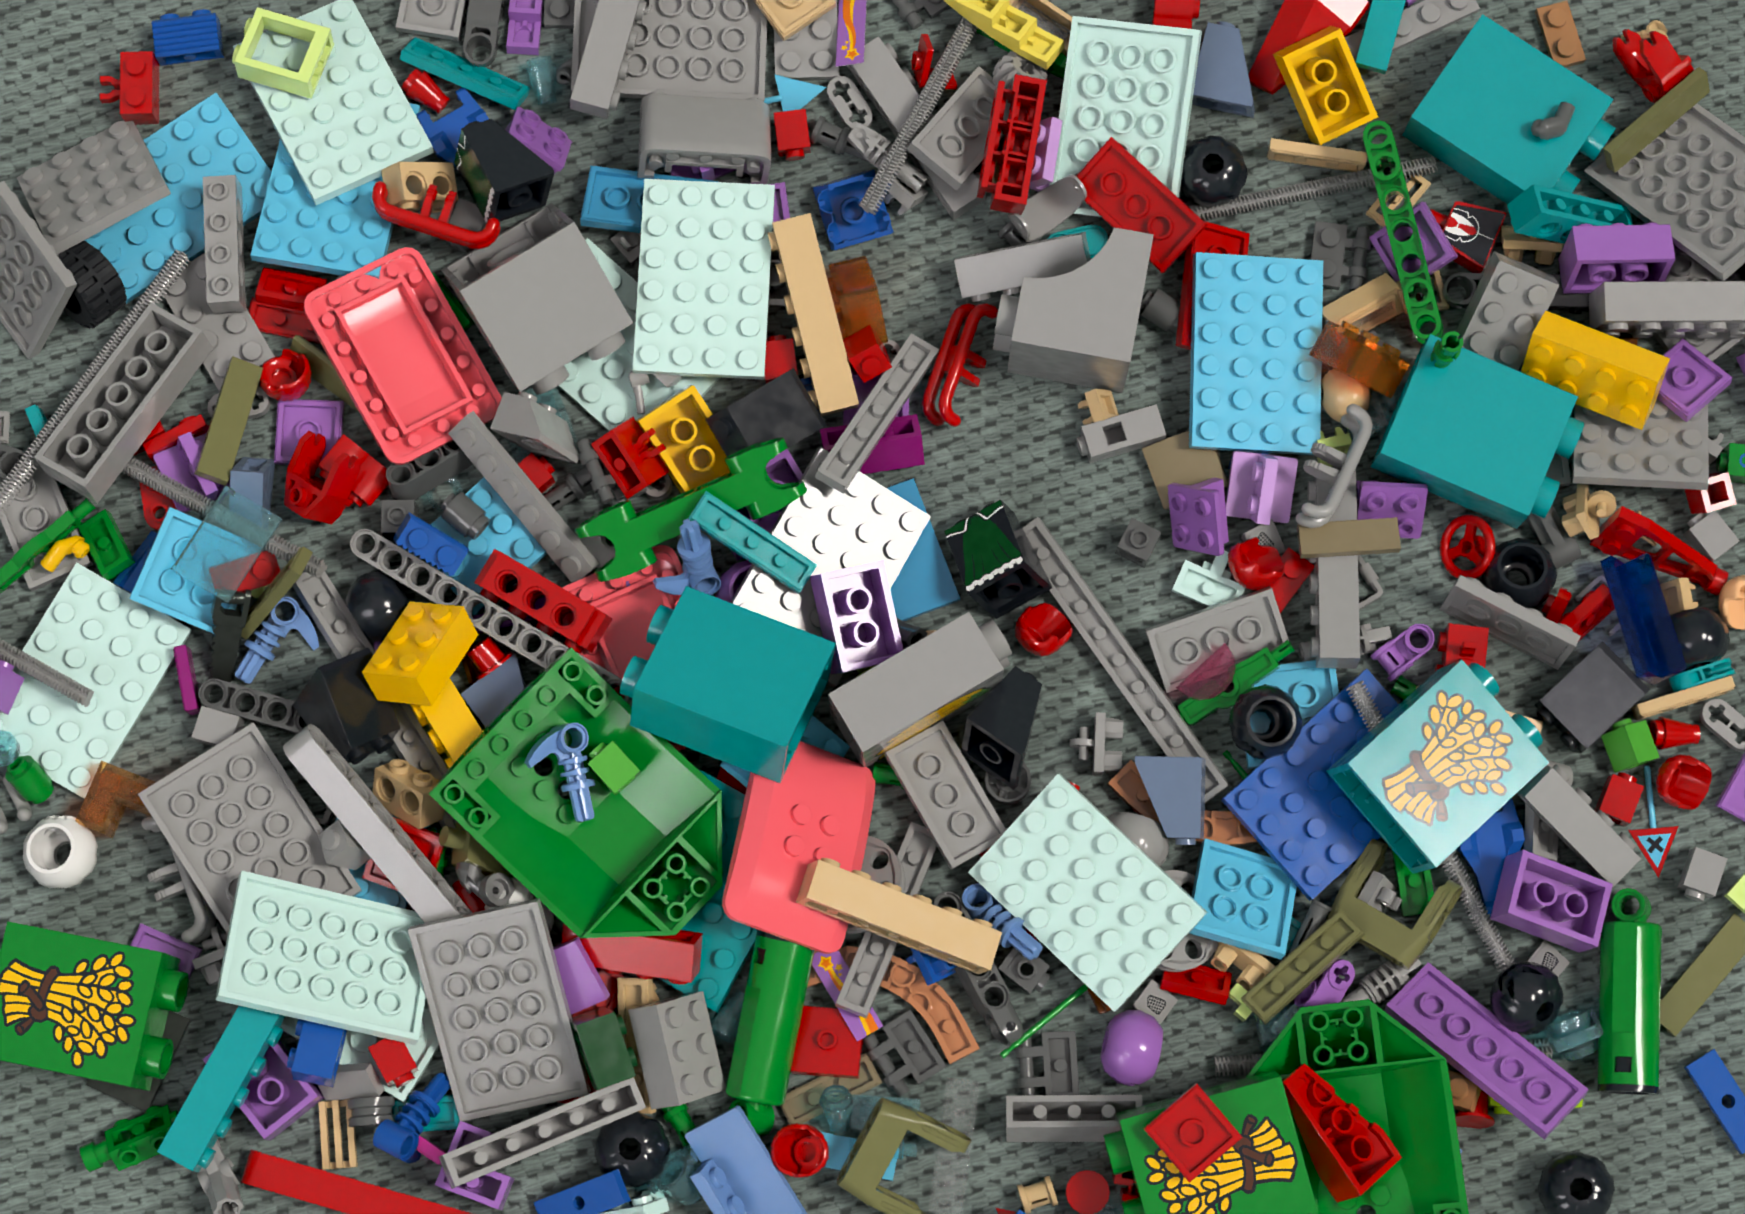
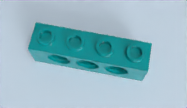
(1552, 213)

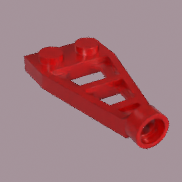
(1626, 527)

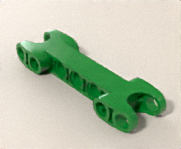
(1381, 157)
(637, 533)

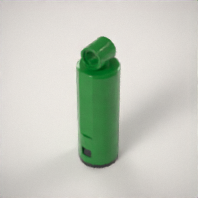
(1629, 1000)
(768, 1028)

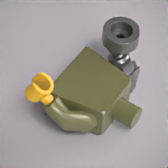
(477, 867)

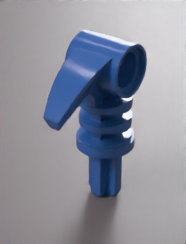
(402, 1137)

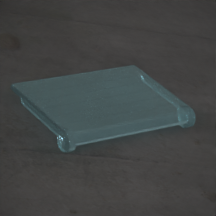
(226, 544)

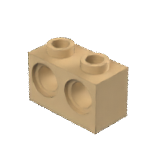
(410, 181)
(405, 793)

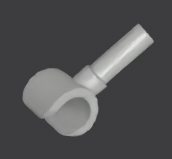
(637, 381)

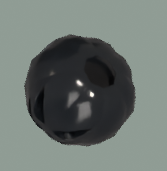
(1209, 188)
(1529, 559)
(376, 603)
(1701, 636)
(1284, 725)
(1536, 997)
(654, 1148)
(1560, 1173)

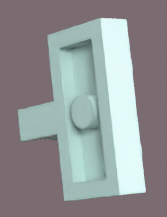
(1208, 583)
(645, 1204)

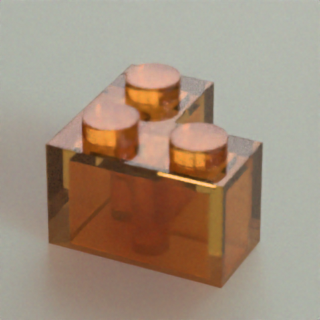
(856, 297)
(1360, 357)
(108, 798)

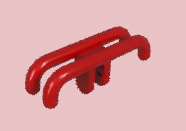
(430, 226)
(951, 362)

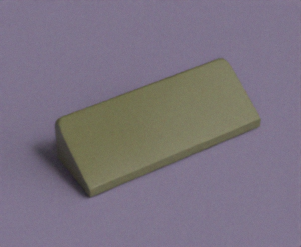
(322, 368)

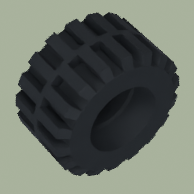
(98, 286)

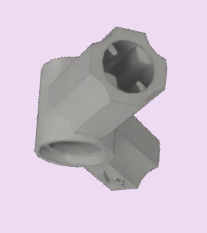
(221, 1184)

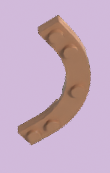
(1218, 825)
(929, 1001)

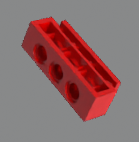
(1019, 146)
(588, 622)

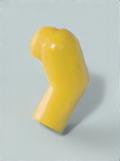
(63, 548)

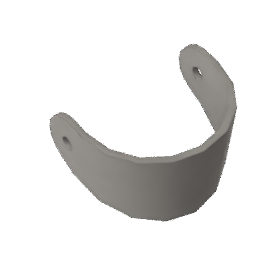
(1049, 208)

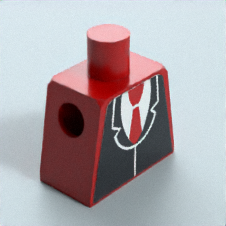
(1471, 232)

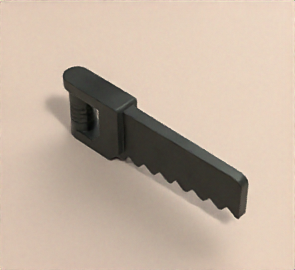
(227, 634)

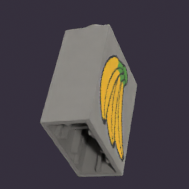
(920, 687)

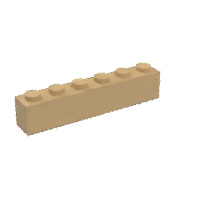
(814, 314)
(899, 916)

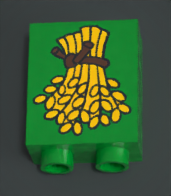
(87, 1006)
(1253, 1177)

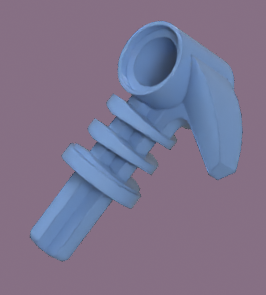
(697, 563)
(268, 636)
(573, 764)
(1002, 920)

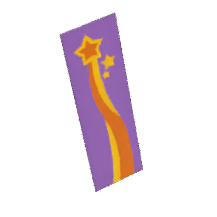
(851, 32)
(833, 972)

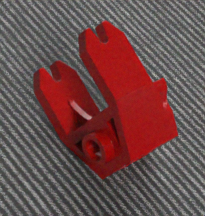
(1654, 66)
(309, 494)

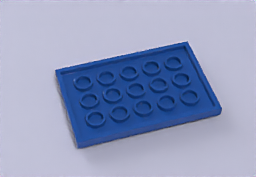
(1296, 804)

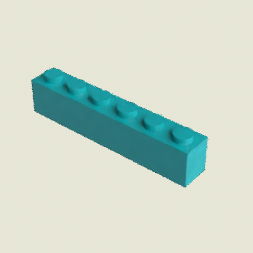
(221, 1087)

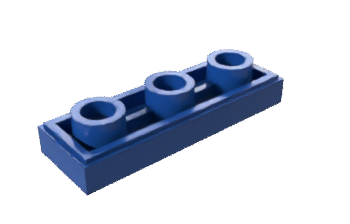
(1713, 1083)
(588, 1197)

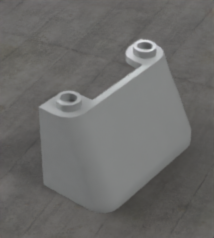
(704, 134)

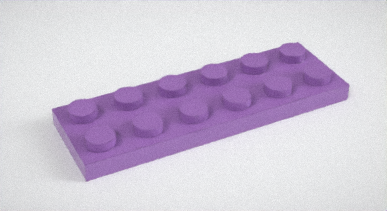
(1486, 1051)

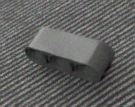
(421, 477)

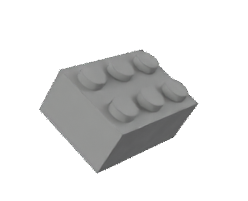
(1506, 310)
(677, 1050)

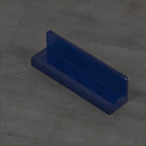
(1644, 618)

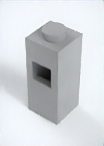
(1121, 434)

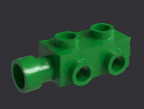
(133, 1146)

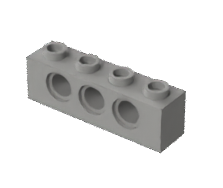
(224, 244)

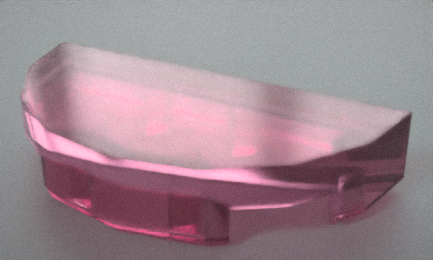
(1211, 676)

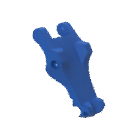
(446, 131)
(1489, 846)

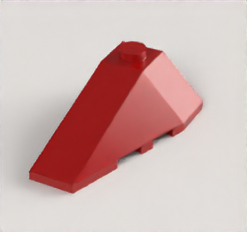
(1296, 22)
(1341, 1143)

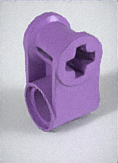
(1399, 654)
(1328, 986)

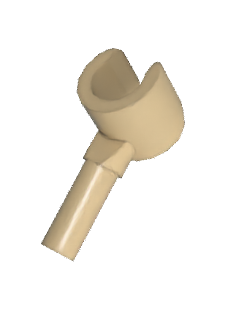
(1655, 25)

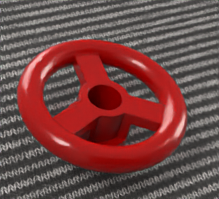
(1474, 547)

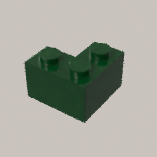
(603, 1047)

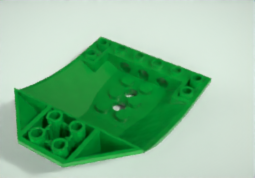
(646, 852)
(1393, 1083)

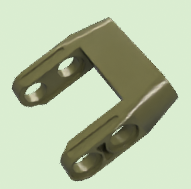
(1382, 932)
(879, 1144)

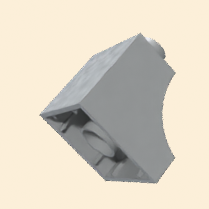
(540, 299)
(1080, 322)

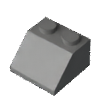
(534, 427)

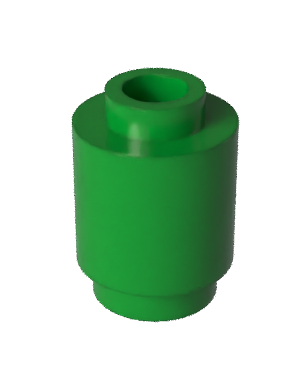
(29, 779)

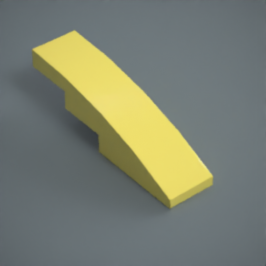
(1011, 28)

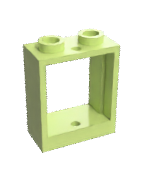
(298, 83)

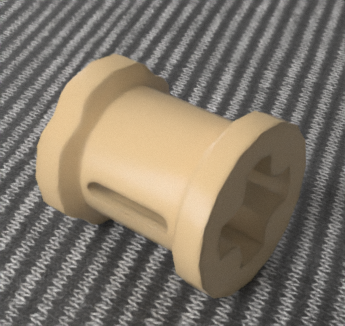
(1037, 1195)

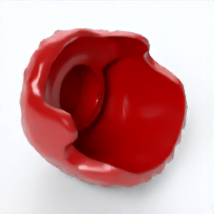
(286, 376)
(1255, 564)
(1042, 630)
(1683, 781)
(799, 1150)

